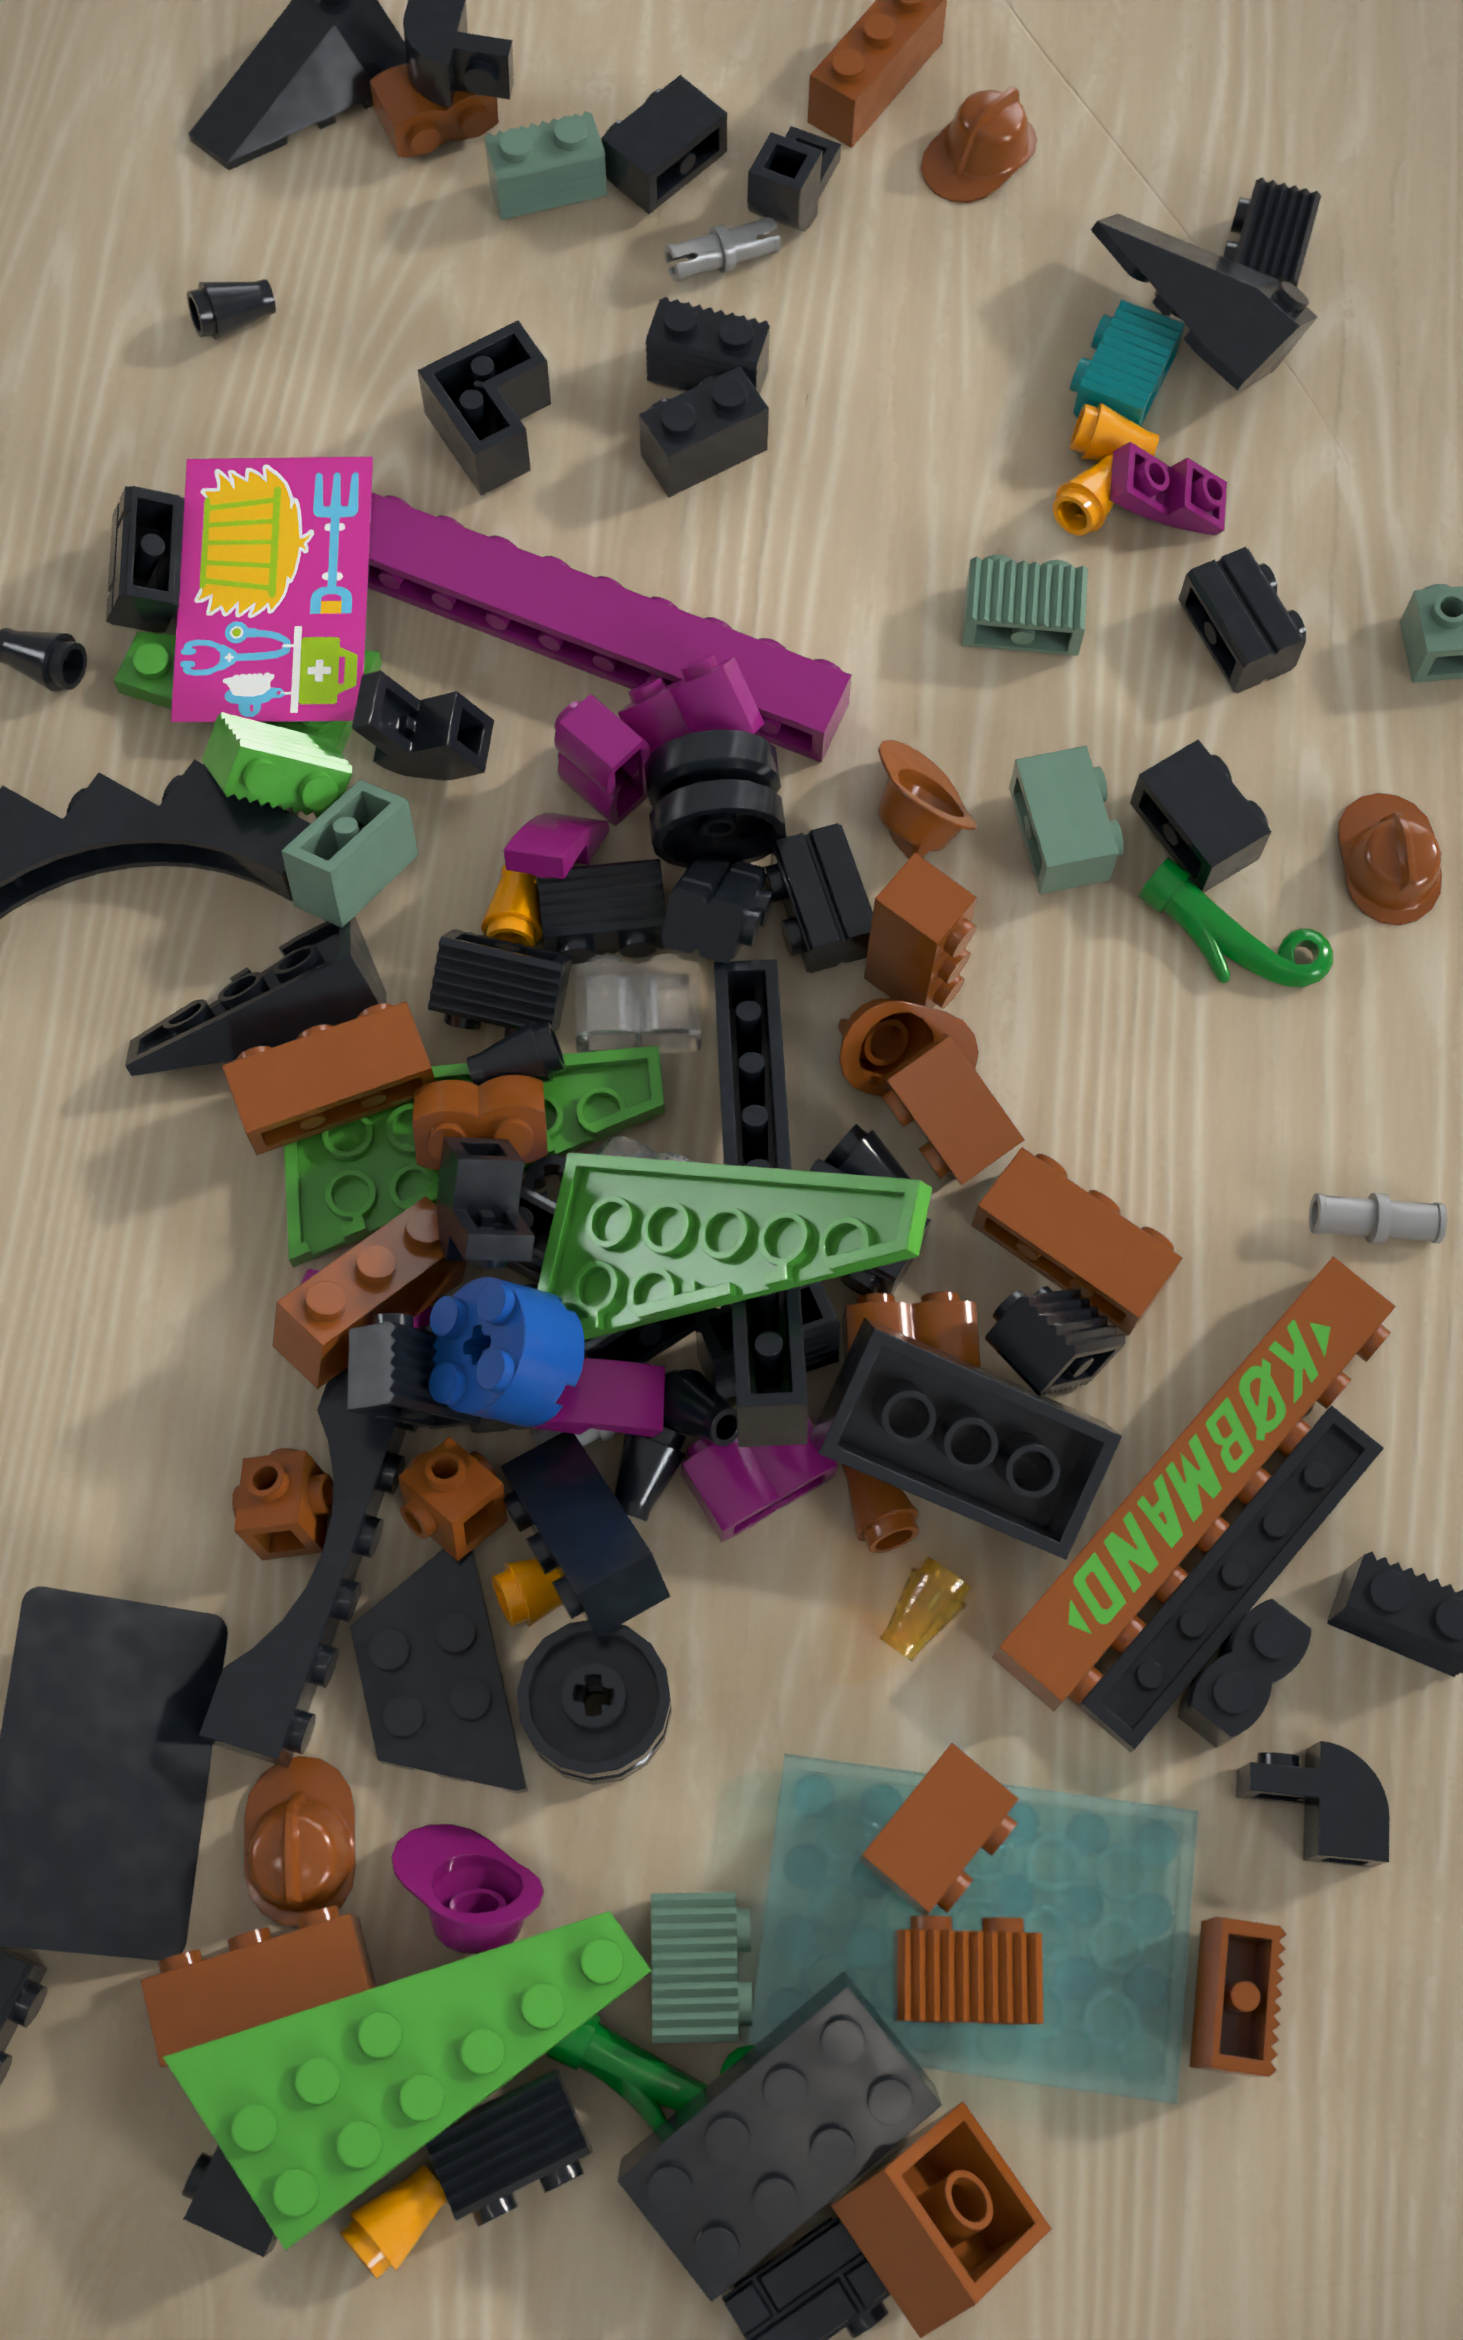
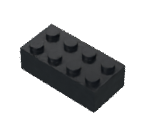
(964, 1438)
(777, 2135)

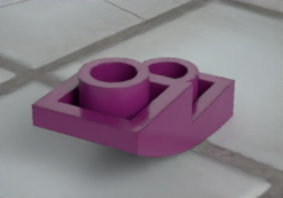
(1174, 495)
(553, 844)
(612, 1398)

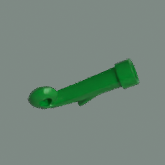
(1221, 935)
(631, 2070)

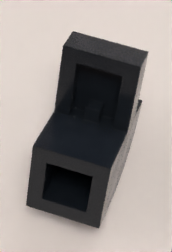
(448, 58)
(791, 177)
(422, 738)
(481, 1202)
(1341, 1800)

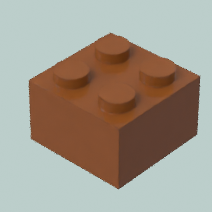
(942, 2220)

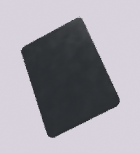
(104, 1773)

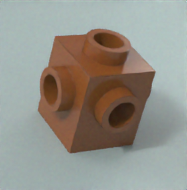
(452, 1498)
(282, 1504)

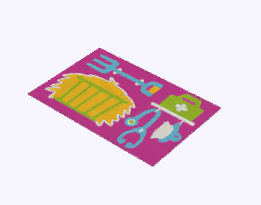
(273, 589)

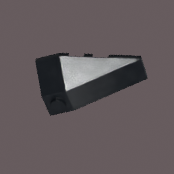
(299, 75)
(1234, 314)
(319, 981)

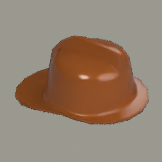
(979, 147)
(919, 801)
(1390, 858)
(888, 1033)
(299, 1840)

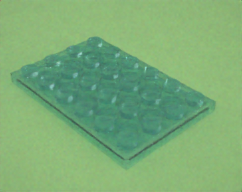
(1084, 1870)

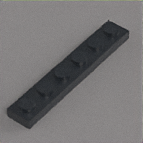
(1230, 1579)

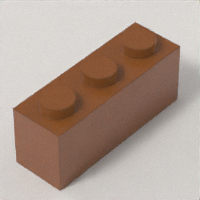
(873, 65)
(920, 935)
(328, 1076)
(1076, 1238)
(387, 1272)
(256, 1980)

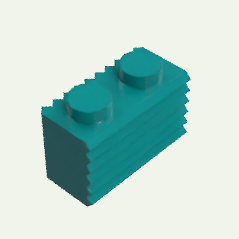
(1129, 361)

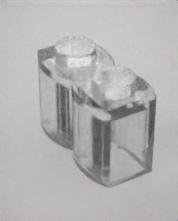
(638, 1004)

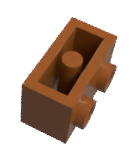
(951, 1110)
(940, 1832)

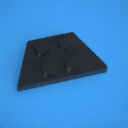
(438, 1679)

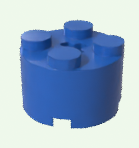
(504, 1351)

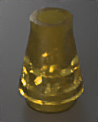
(925, 1607)

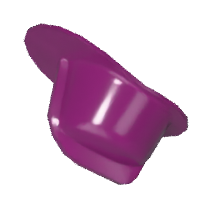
(468, 1884)

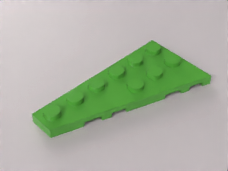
(367, 1171)
(684, 1237)
(364, 2082)

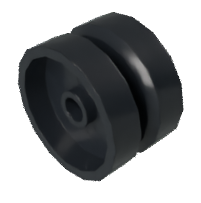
(714, 797)
(571, 1668)

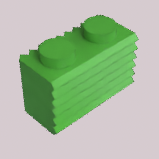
(275, 765)

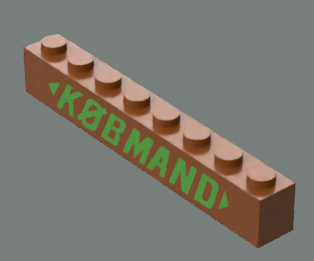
(1191, 1486)

